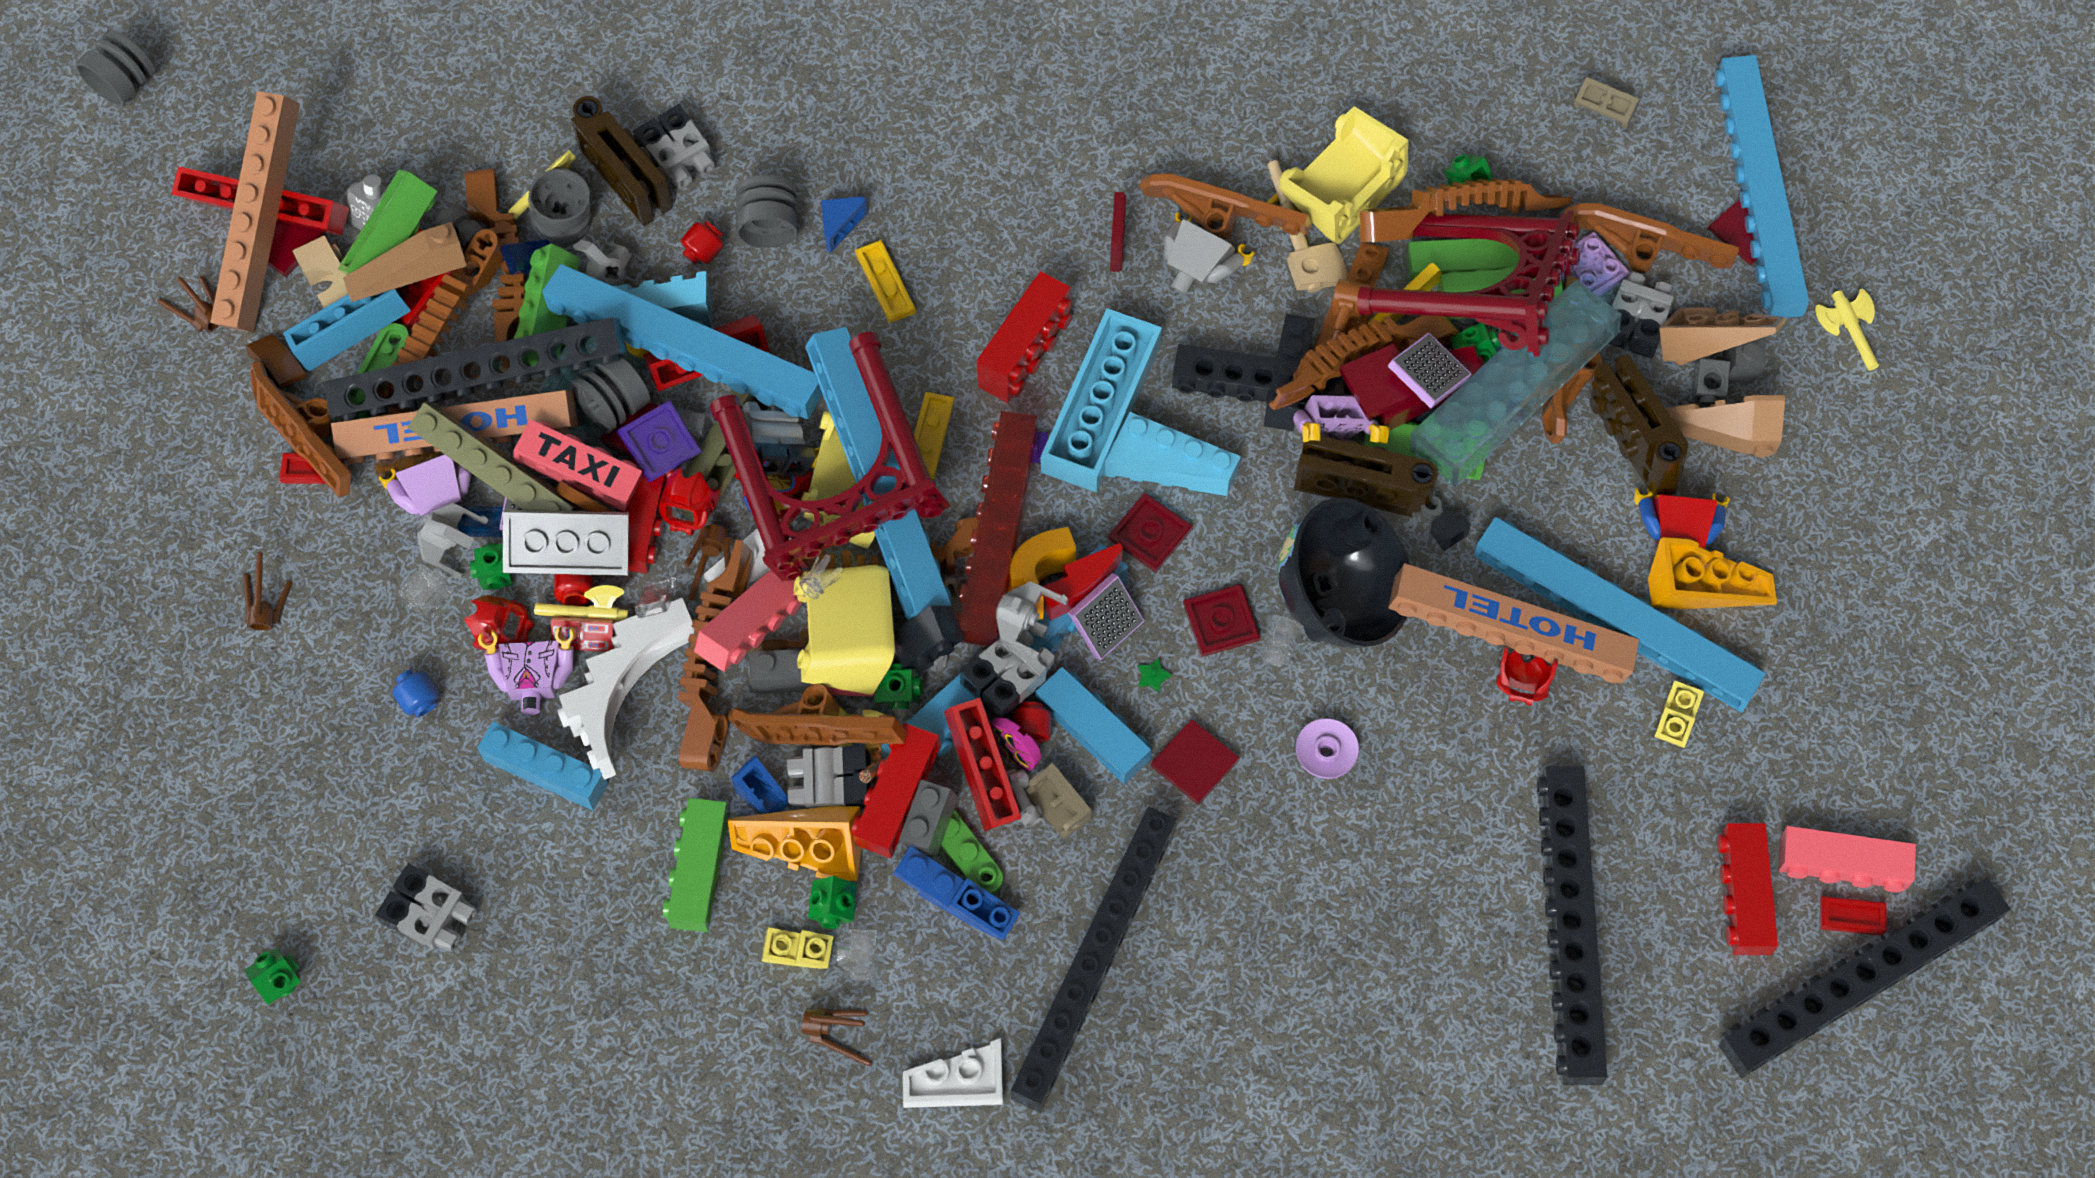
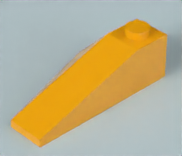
(1696, 578)
(803, 837)

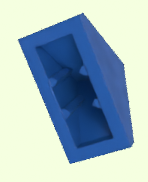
(841, 217)
(759, 788)

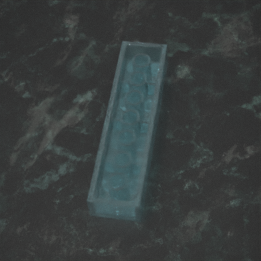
(1514, 386)

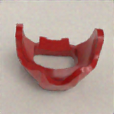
(690, 495)
(492, 615)
(1529, 676)

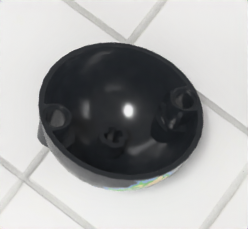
(1339, 587)

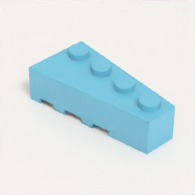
(684, 297)
(1169, 457)

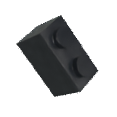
(927, 637)

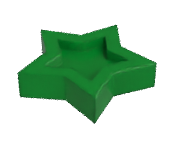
(1153, 675)

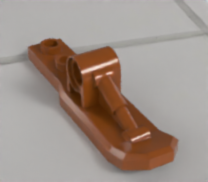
(1212, 204)
(1640, 234)
(1343, 311)
(1555, 408)
(302, 426)
(816, 722)

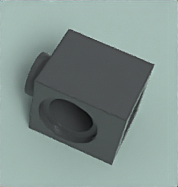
(1712, 369)

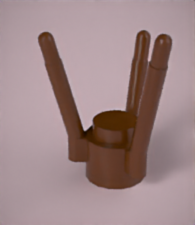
(202, 311)
(712, 541)
(260, 614)
(820, 1021)

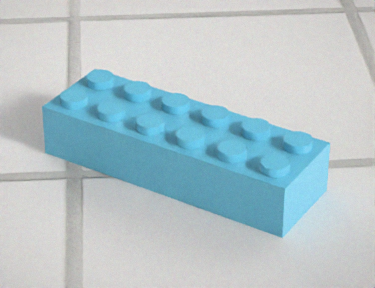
(1100, 399)

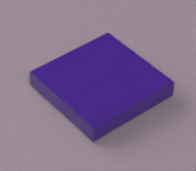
(659, 441)

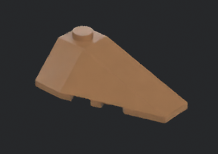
(416, 259)
(1702, 332)
(1741, 427)

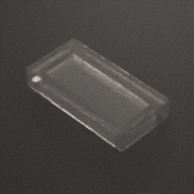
(656, 597)

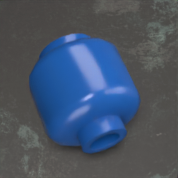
(415, 693)

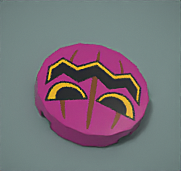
(1013, 746)

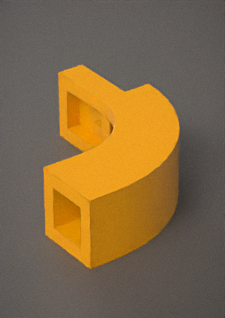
(1042, 557)

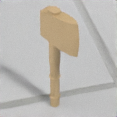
(1309, 266)

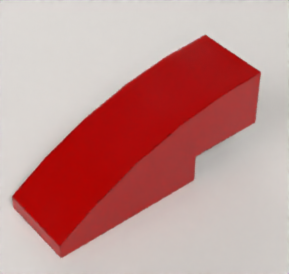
(1082, 578)

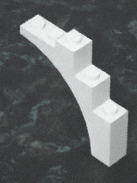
(612, 674)

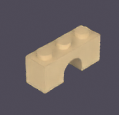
(321, 263)

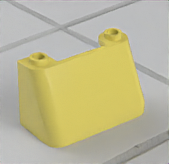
(1348, 175)
(832, 477)
(849, 631)

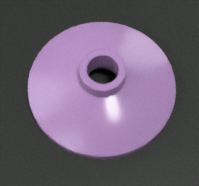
(1330, 735)

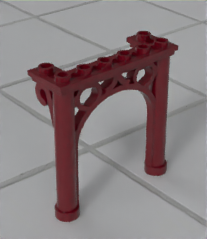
(1544, 252)
(787, 556)

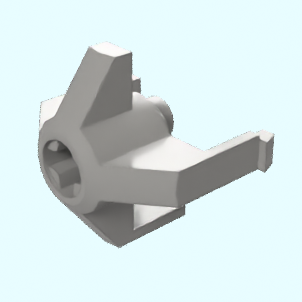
(605, 268)
(440, 532)
(1019, 613)

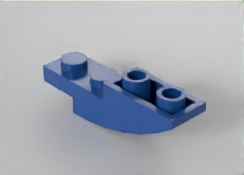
(955, 895)

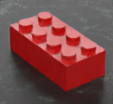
(1024, 337)

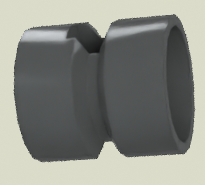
(462, 223)

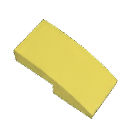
(1679, 714)
(797, 949)

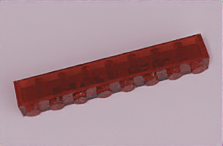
(998, 526)

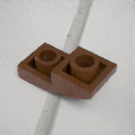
(277, 360)

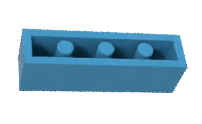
(343, 326)
(1093, 725)
(542, 766)

